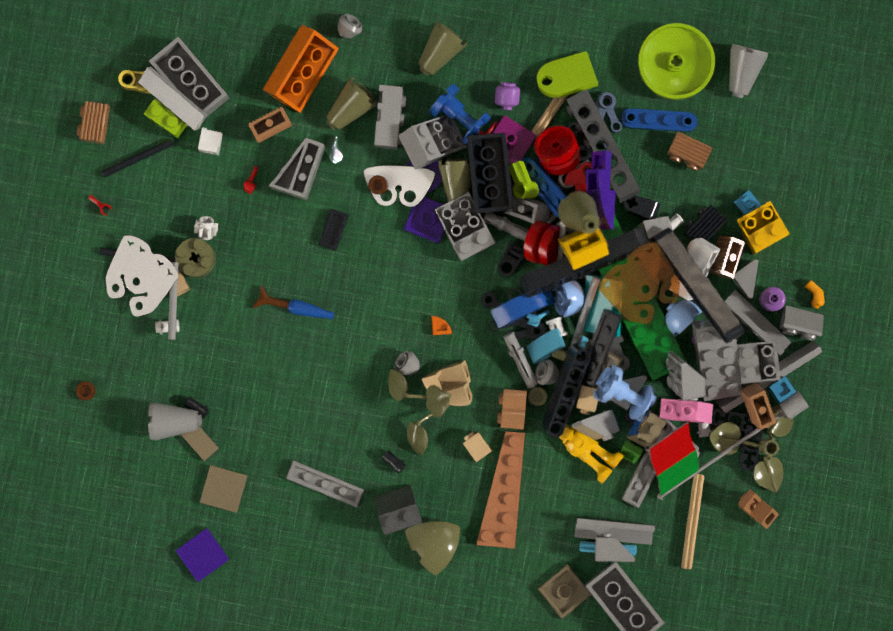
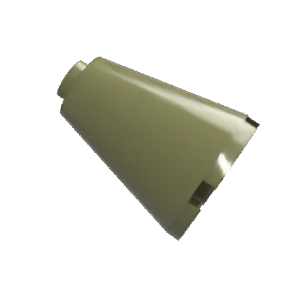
(440, 49)
(350, 105)
(455, 177)
(579, 212)

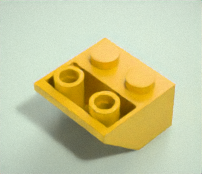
(762, 228)
(583, 247)

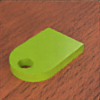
(567, 76)

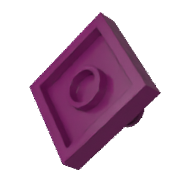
(517, 138)

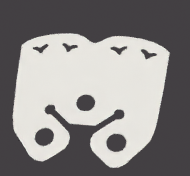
(143, 265)

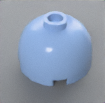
(569, 298)
(680, 315)

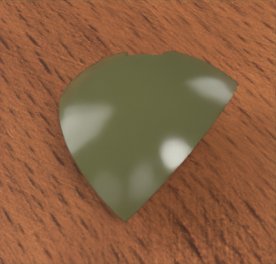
(434, 543)

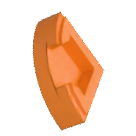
(440, 326)

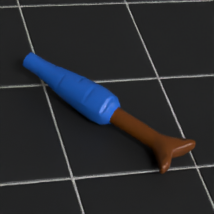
(294, 306)

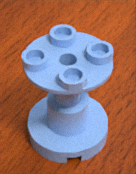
(611, 385)

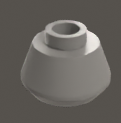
(349, 26)
(407, 363)
(546, 372)

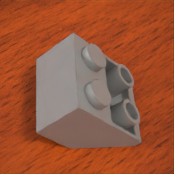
(801, 322)
(758, 362)
(684, 378)

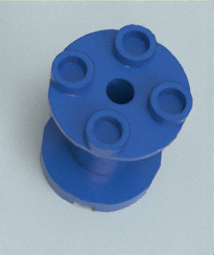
(454, 109)

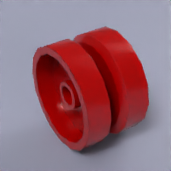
(558, 150)
(542, 243)

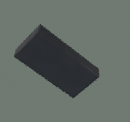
(333, 229)

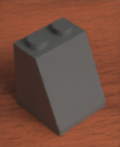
(397, 509)

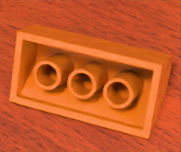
(300, 68)

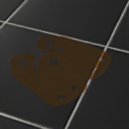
(633, 276)

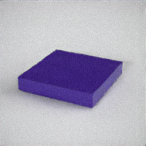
(424, 220)
(202, 555)

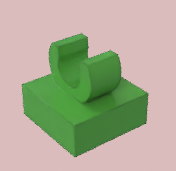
(631, 452)

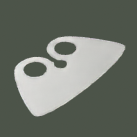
(405, 176)

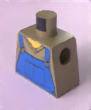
(648, 430)

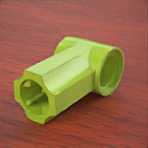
(523, 187)

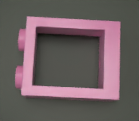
(686, 411)

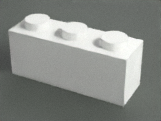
(704, 255)

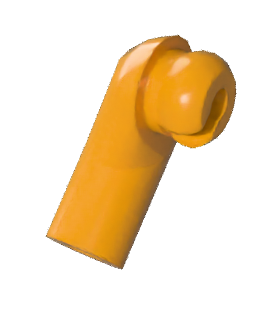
(818, 294)

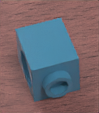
(781, 389)

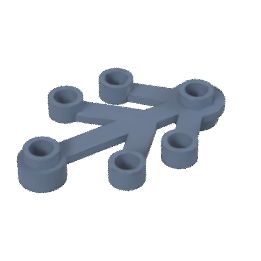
(602, 110)

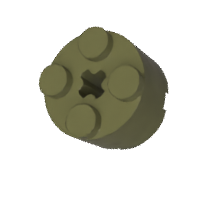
(205, 262)

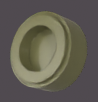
(537, 396)

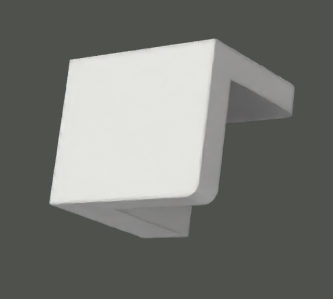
(210, 141)

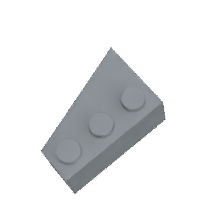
(389, 117)
(299, 172)

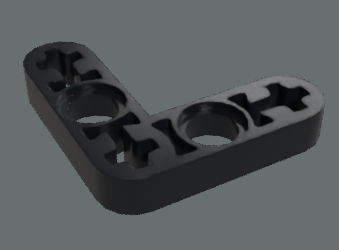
(757, 437)

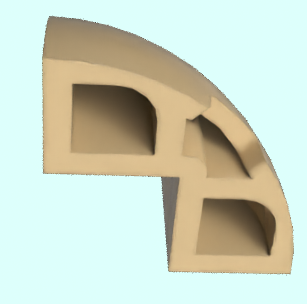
(453, 380)

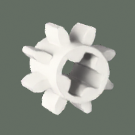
(206, 228)

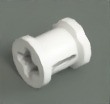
(557, 323)

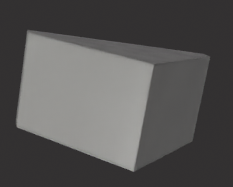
(654, 226)
(746, 279)

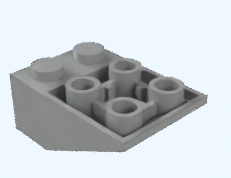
(432, 141)
(464, 227)

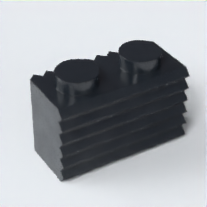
(705, 225)

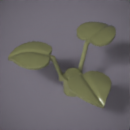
(436, 402)
(766, 472)

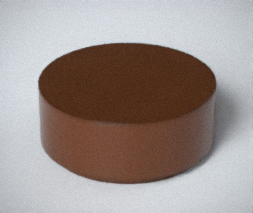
(378, 184)
(85, 391)

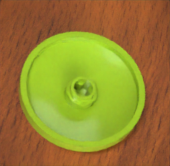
(676, 61)

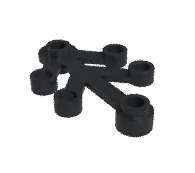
(522, 322)

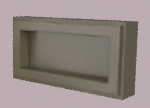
(201, 443)

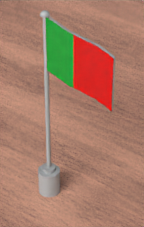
(676, 457)

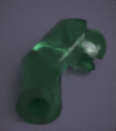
(331, 149)

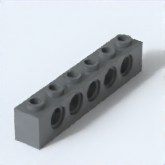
(581, 102)

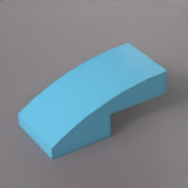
(545, 345)

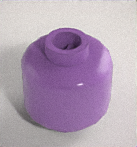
(507, 95)
(768, 304)

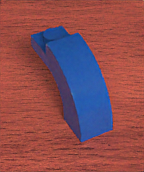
(520, 307)

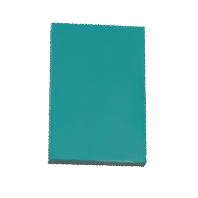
(599, 304)

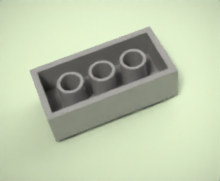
(189, 76)
(716, 362)
(623, 600)

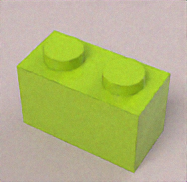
(165, 118)

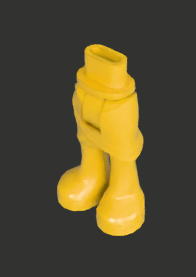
(581, 447)

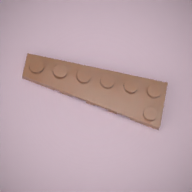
(501, 511)

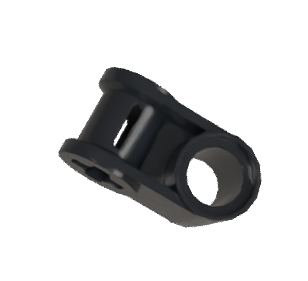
(644, 209)
(513, 256)

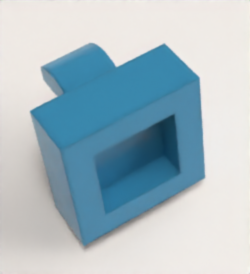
(747, 203)

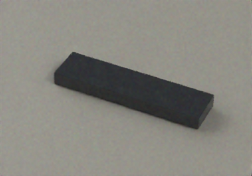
(601, 345)

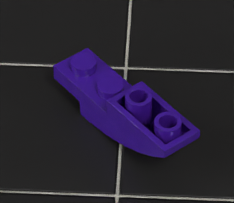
(599, 188)

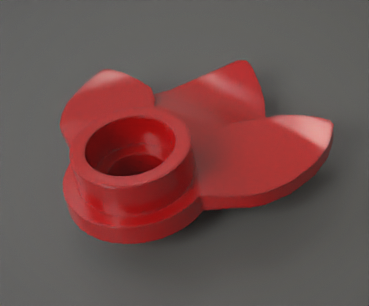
(578, 177)

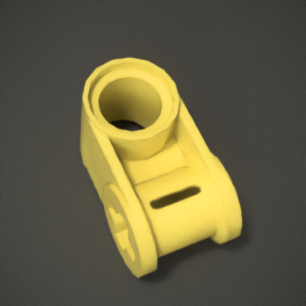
(134, 85)

